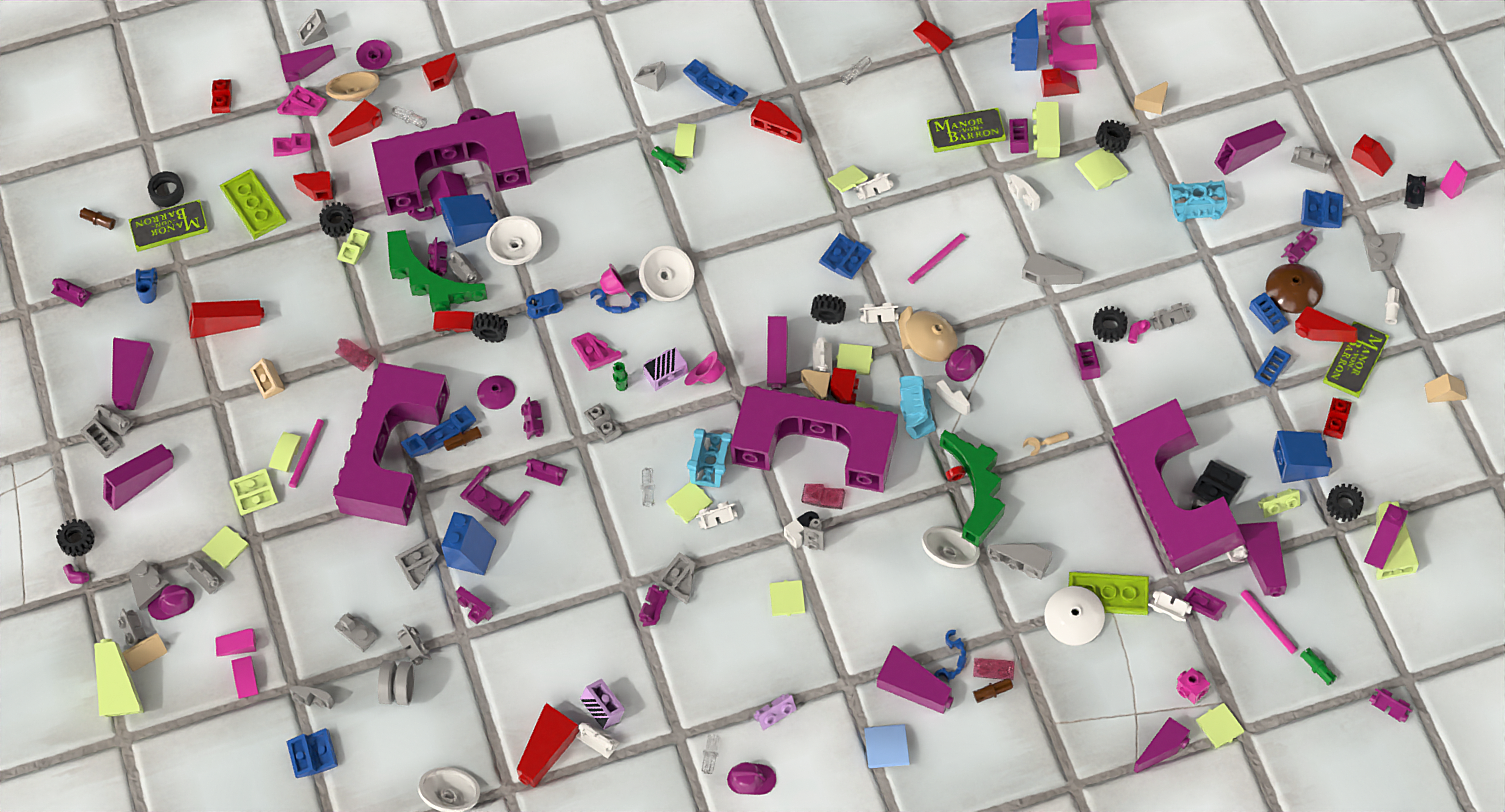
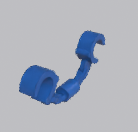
(617, 309)
(961, 660)

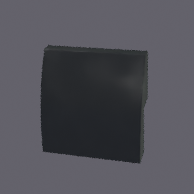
(1218, 482)

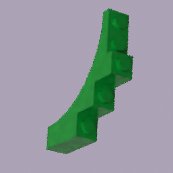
(423, 281)
(985, 485)

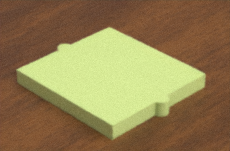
(847, 178)
(855, 358)
(689, 502)
(225, 547)
(787, 598)
(1220, 725)

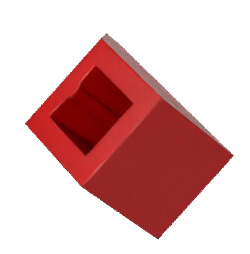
(440, 71)
(315, 185)
(843, 385)

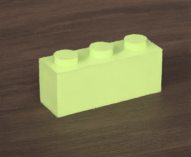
(1046, 129)

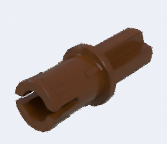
(97, 218)
(462, 439)
(992, 690)

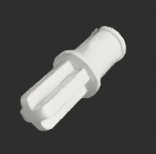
(1392, 306)

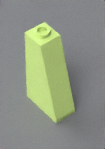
(1402, 556)
(114, 683)

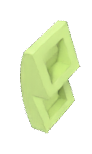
(685, 140)
(354, 247)
(285, 451)

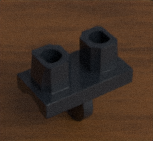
(1415, 191)

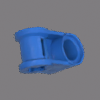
(146, 285)
(545, 302)

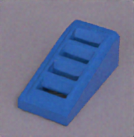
(1257, 309)
(1274, 352)

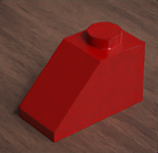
(1058, 82)
(1371, 155)

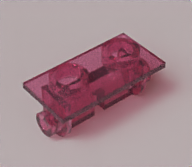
(354, 354)
(993, 668)

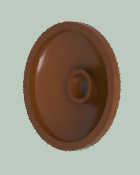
(1293, 296)

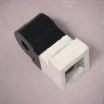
(795, 530)

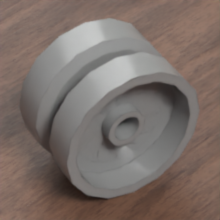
(396, 682)

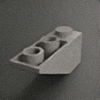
(1046, 271)
(1023, 557)

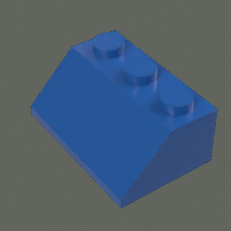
(1025, 43)

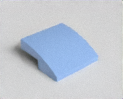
(886, 746)

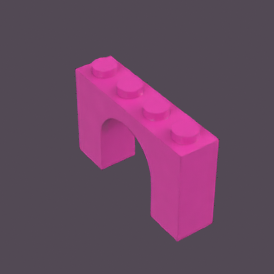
(1064, 55)

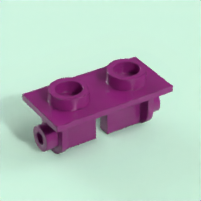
(1305, 241)
(435, 264)
(70, 292)
(531, 411)
(545, 471)
(651, 613)
(1398, 708)

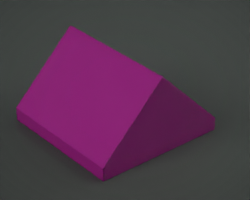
(445, 185)

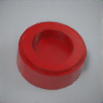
(955, 473)

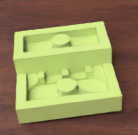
(1101, 168)
(253, 492)

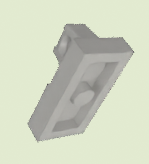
(355, 632)

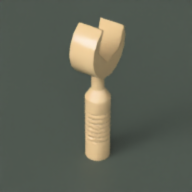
(1048, 441)

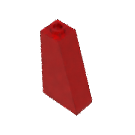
(223, 316)
(547, 743)

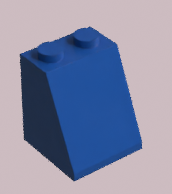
(467, 217)
(1301, 456)
(467, 544)

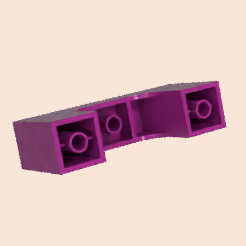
(407, 157)
(393, 398)
(772, 415)
(1186, 535)

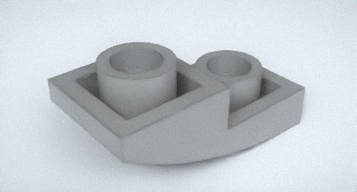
(602, 423)
(307, 695)

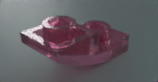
(823, 497)

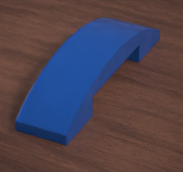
(713, 85)
(434, 438)

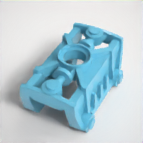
(1199, 200)
(916, 406)
(700, 454)

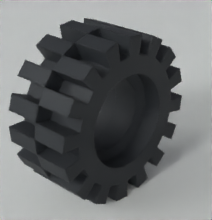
(1118, 142)
(333, 211)
(828, 309)
(490, 327)
(1106, 333)
(1345, 492)
(81, 545)

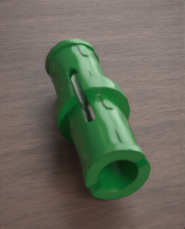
(668, 159)
(620, 376)
(1318, 666)

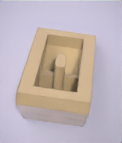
(1152, 99)
(817, 383)
(1445, 389)

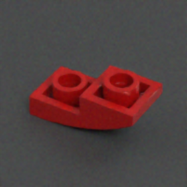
(933, 35)
(221, 95)
(453, 320)
(1337, 418)

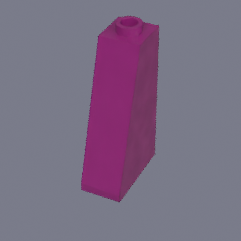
(1248, 145)
(777, 352)
(129, 371)
(135, 475)
(1265, 556)
(913, 682)

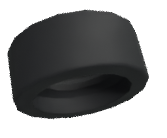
(161, 178)

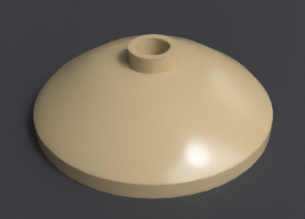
(352, 86)
(930, 336)

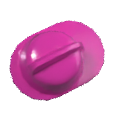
(612, 282)
(707, 371)

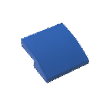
(1322, 209)
(845, 256)
(312, 753)

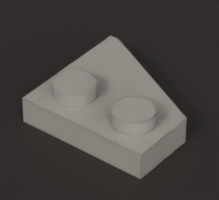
(1381, 250)
(418, 562)
(678, 577)
(146, 584)

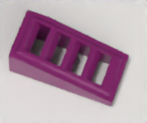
(1019, 136)
(1091, 370)

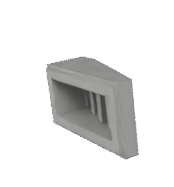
(93, 425)

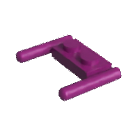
(490, 503)

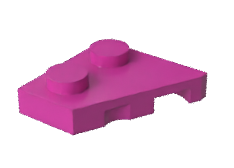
(302, 103)
(594, 351)

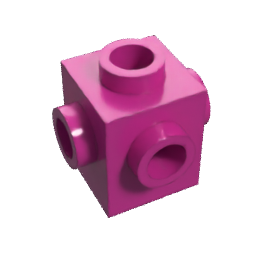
(1192, 685)

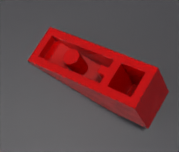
(773, 120)
(358, 123)
(1322, 327)

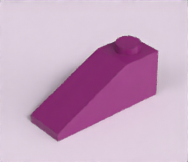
(305, 62)
(1386, 536)
(1164, 745)

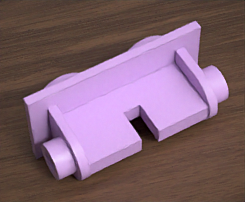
(780, 708)

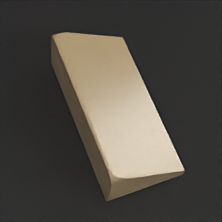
(902, 319)
(267, 378)
(144, 652)

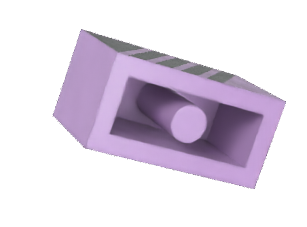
(665, 368)
(602, 704)

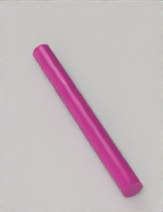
(939, 256)
(306, 453)
(1269, 622)

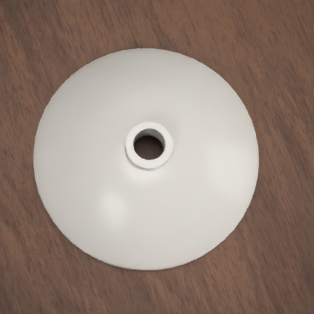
(514, 232)
(677, 269)
(948, 548)
(1070, 628)
(449, 789)

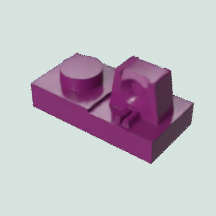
(1205, 603)
(479, 609)

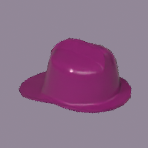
(964, 363)
(171, 602)
(751, 779)

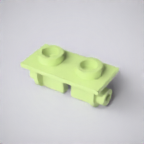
(1284, 501)

